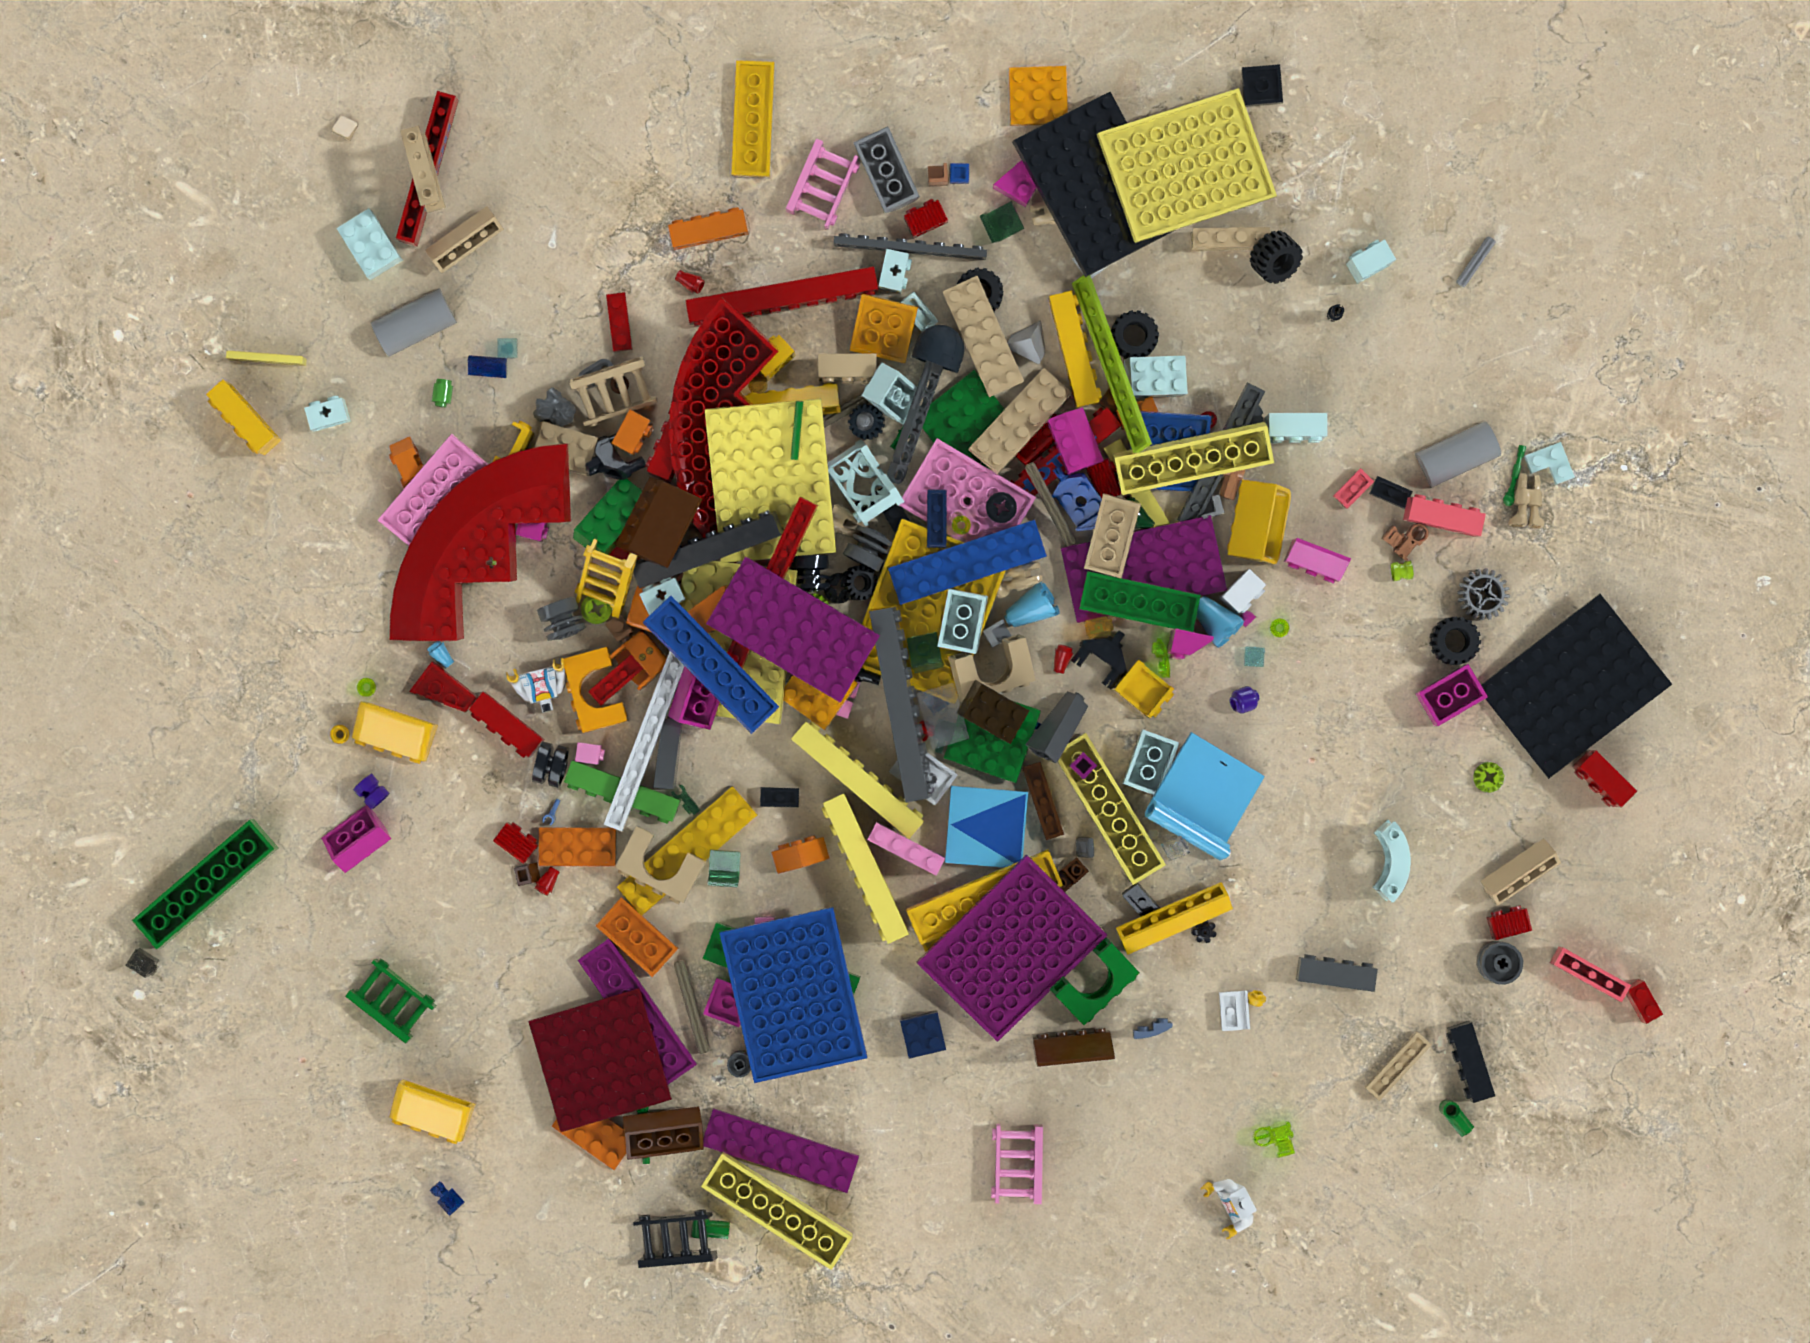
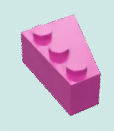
(1016, 184)

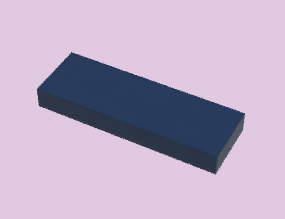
(936, 518)

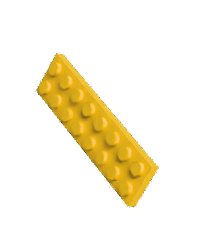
(704, 833)
(937, 915)

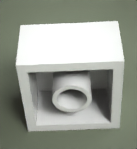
(1242, 591)

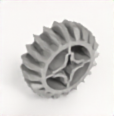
(1491, 597)

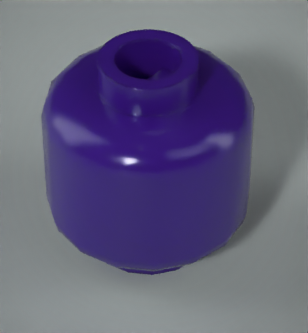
(1244, 700)

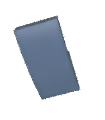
(1158, 1027)

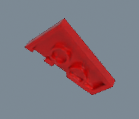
(442, 687)

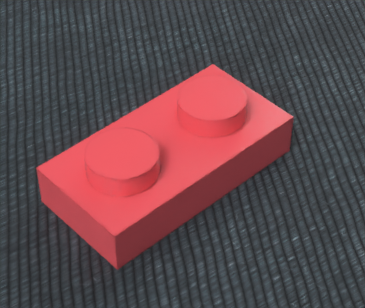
(1353, 488)

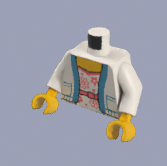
(540, 684)
(1236, 1202)

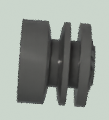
(867, 548)
(561, 619)

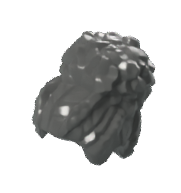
(554, 409)

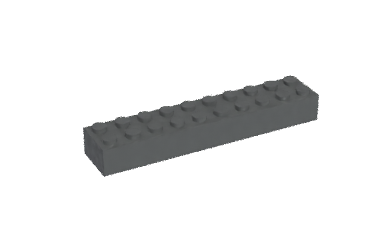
(901, 705)

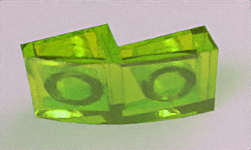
(1160, 651)

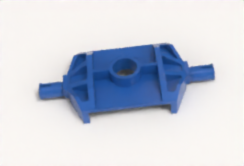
(1066, 493)

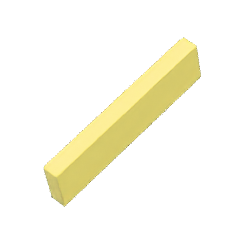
(266, 358)

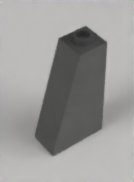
(1058, 727)
(668, 754)

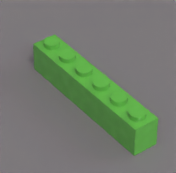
(605, 784)

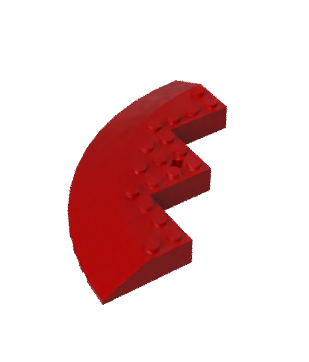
(712, 374)
(469, 532)

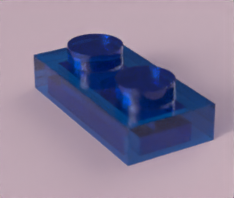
(487, 366)

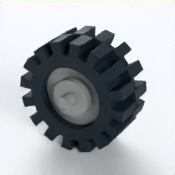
(866, 422)

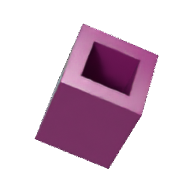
(1083, 765)

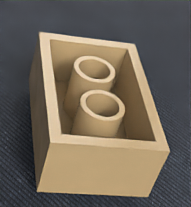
(846, 368)
(580, 445)

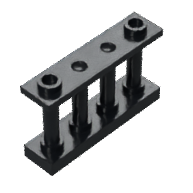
(667, 1257)

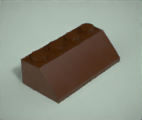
(663, 1133)

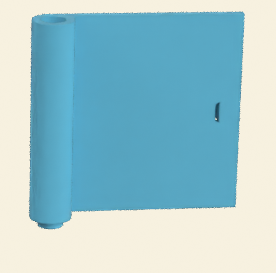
(1204, 796)

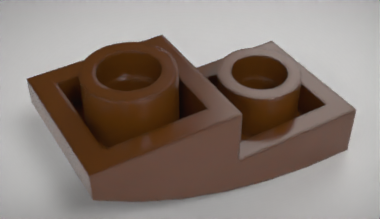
(1072, 873)

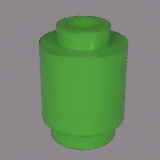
(442, 392)

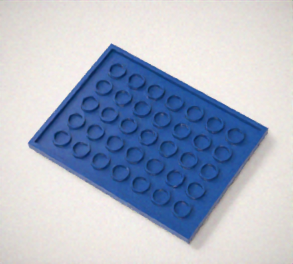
(793, 995)

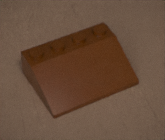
(658, 522)
(1073, 1048)

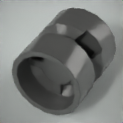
(739, 1064)

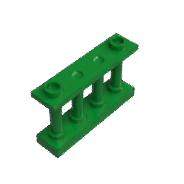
(373, 1008)

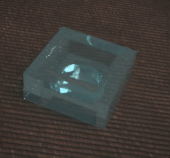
(507, 347)
(1254, 656)

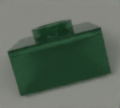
(1002, 222)
(924, 652)
(724, 868)

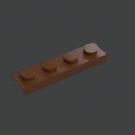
(1043, 800)

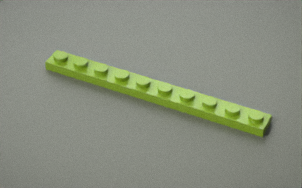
(1111, 364)

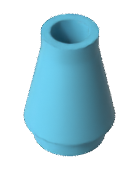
(440, 653)

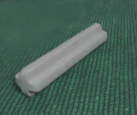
(1476, 261)

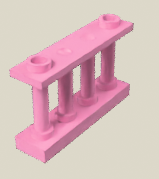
(804, 186)
(1034, 1154)

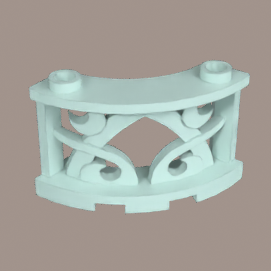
(887, 496)
(1397, 861)

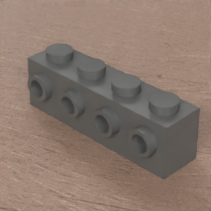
(1337, 974)

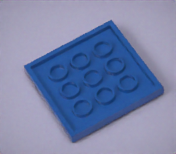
(1175, 426)

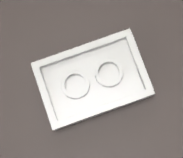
(940, 775)

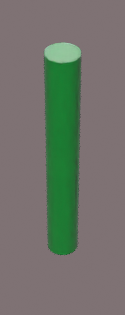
(797, 430)

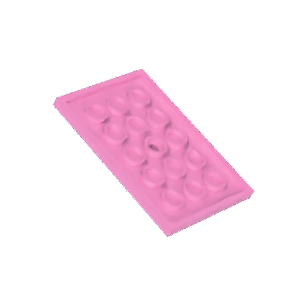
(963, 477)
(430, 485)

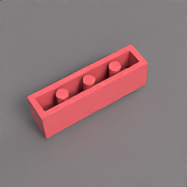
(1444, 516)
(1590, 974)

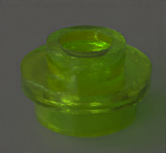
(956, 529)
(1285, 625)
(360, 687)

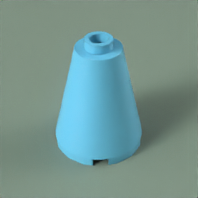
(1032, 607)
(1218, 621)

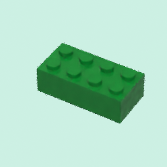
(608, 517)

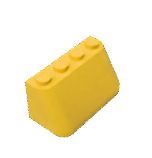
(1259, 521)
(393, 732)
(431, 1111)

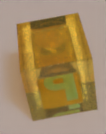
(1098, 627)

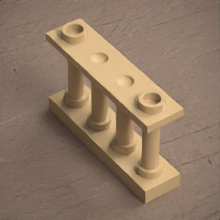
(423, 169)
(599, 378)

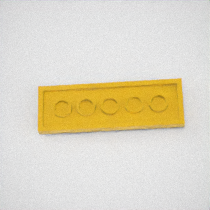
(753, 118)

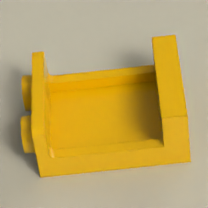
(523, 439)
(1144, 689)

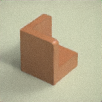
(938, 175)

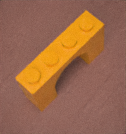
(589, 717)

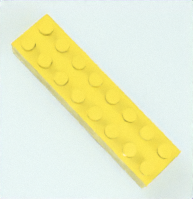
(1194, 458)
(857, 779)
(1111, 813)
(866, 868)
(777, 1210)

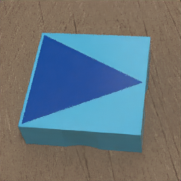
(986, 826)

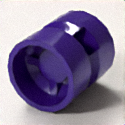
(371, 791)

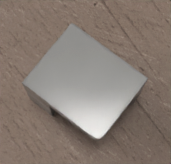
(1214, 507)
(996, 633)

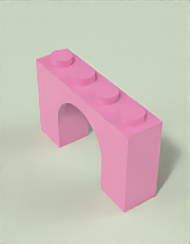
(906, 849)

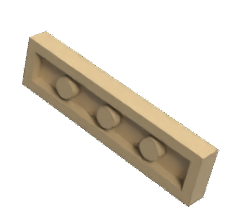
(1398, 1066)

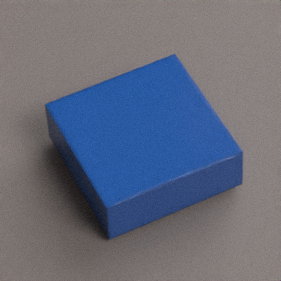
(959, 173)

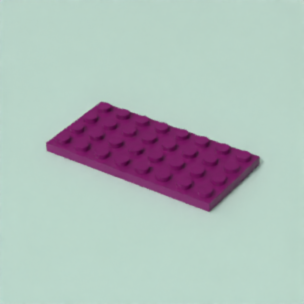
(1168, 556)
(793, 629)

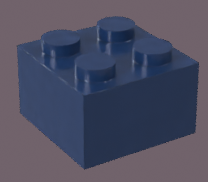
(923, 1034)

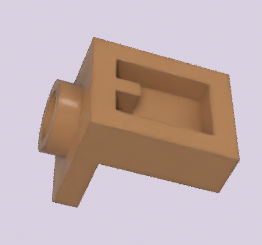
(620, 629)

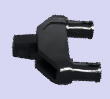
(610, 463)
(1107, 650)

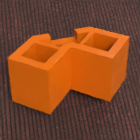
(406, 458)

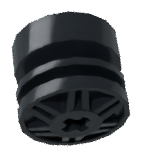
(808, 572)

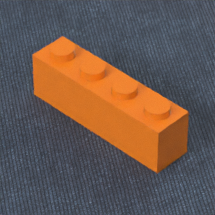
(708, 229)

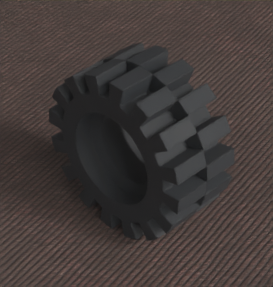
(849, 586)

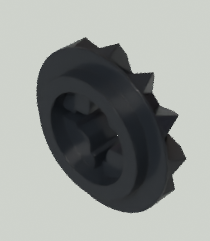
(1004, 516)
(831, 593)

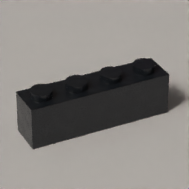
(1471, 1062)

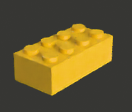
(243, 417)

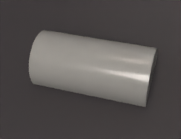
(886, 170)
(413, 322)
(1458, 454)

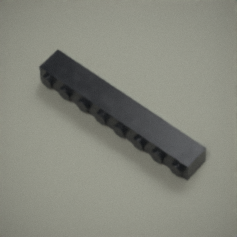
(712, 547)

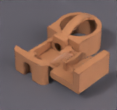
(1403, 544)

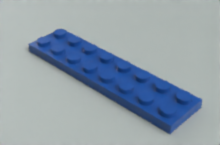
(967, 562)
(710, 664)

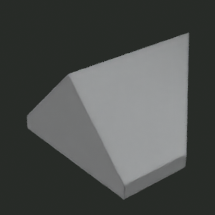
(1029, 343)

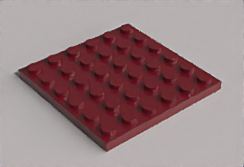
(600, 1060)

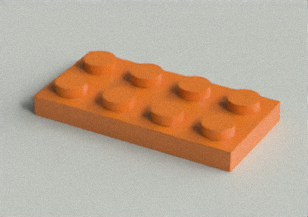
(577, 846)
(637, 937)
(600, 1139)

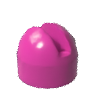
(1248, 617)

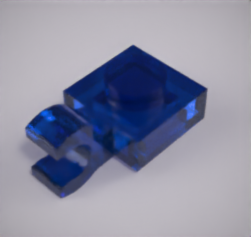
(449, 1200)

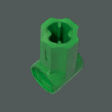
(1456, 1118)
(714, 1229)

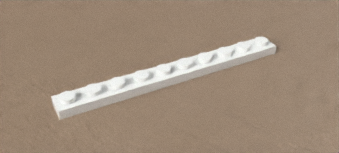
(645, 743)

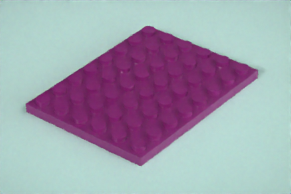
(1011, 948)

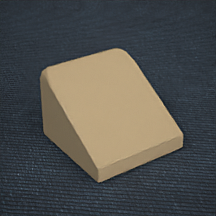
(345, 128)

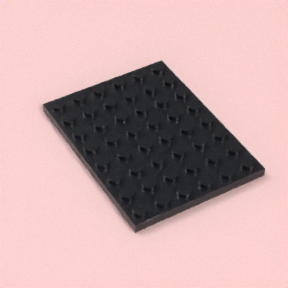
(1077, 183)
(1574, 685)

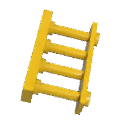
(623, 578)

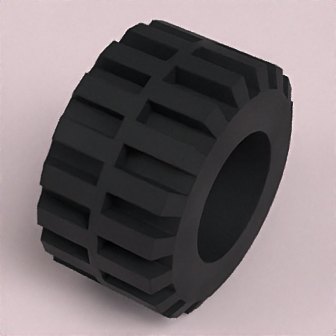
(1276, 257)
(991, 280)
(1141, 320)
(1471, 640)

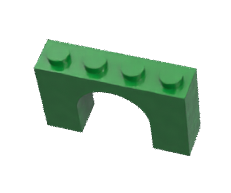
(1087, 1005)

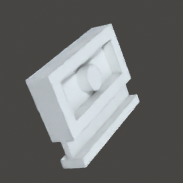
(1234, 1010)

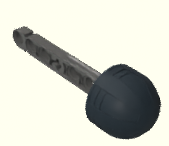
(939, 349)

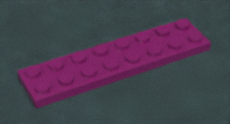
(614, 976)
(780, 1150)

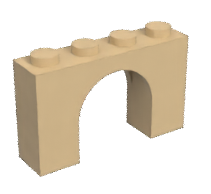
(1016, 673)
(632, 864)

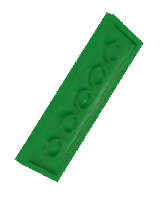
(1139, 602)

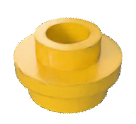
(333, 734)
(1256, 998)

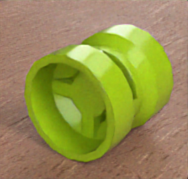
(1402, 570)

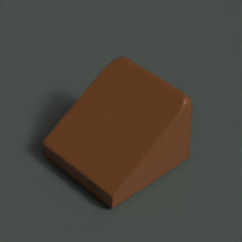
(527, 874)

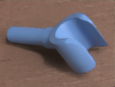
(551, 814)

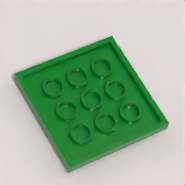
(962, 414)
(991, 754)

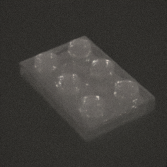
(940, 716)

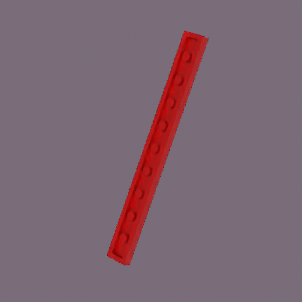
(782, 558)

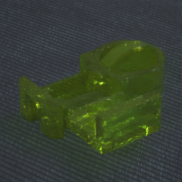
(1281, 1138)

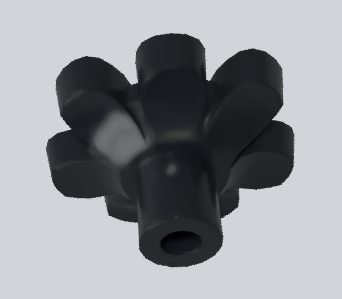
(1200, 928)

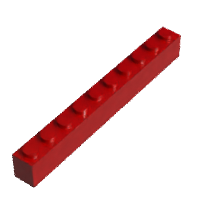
(789, 294)

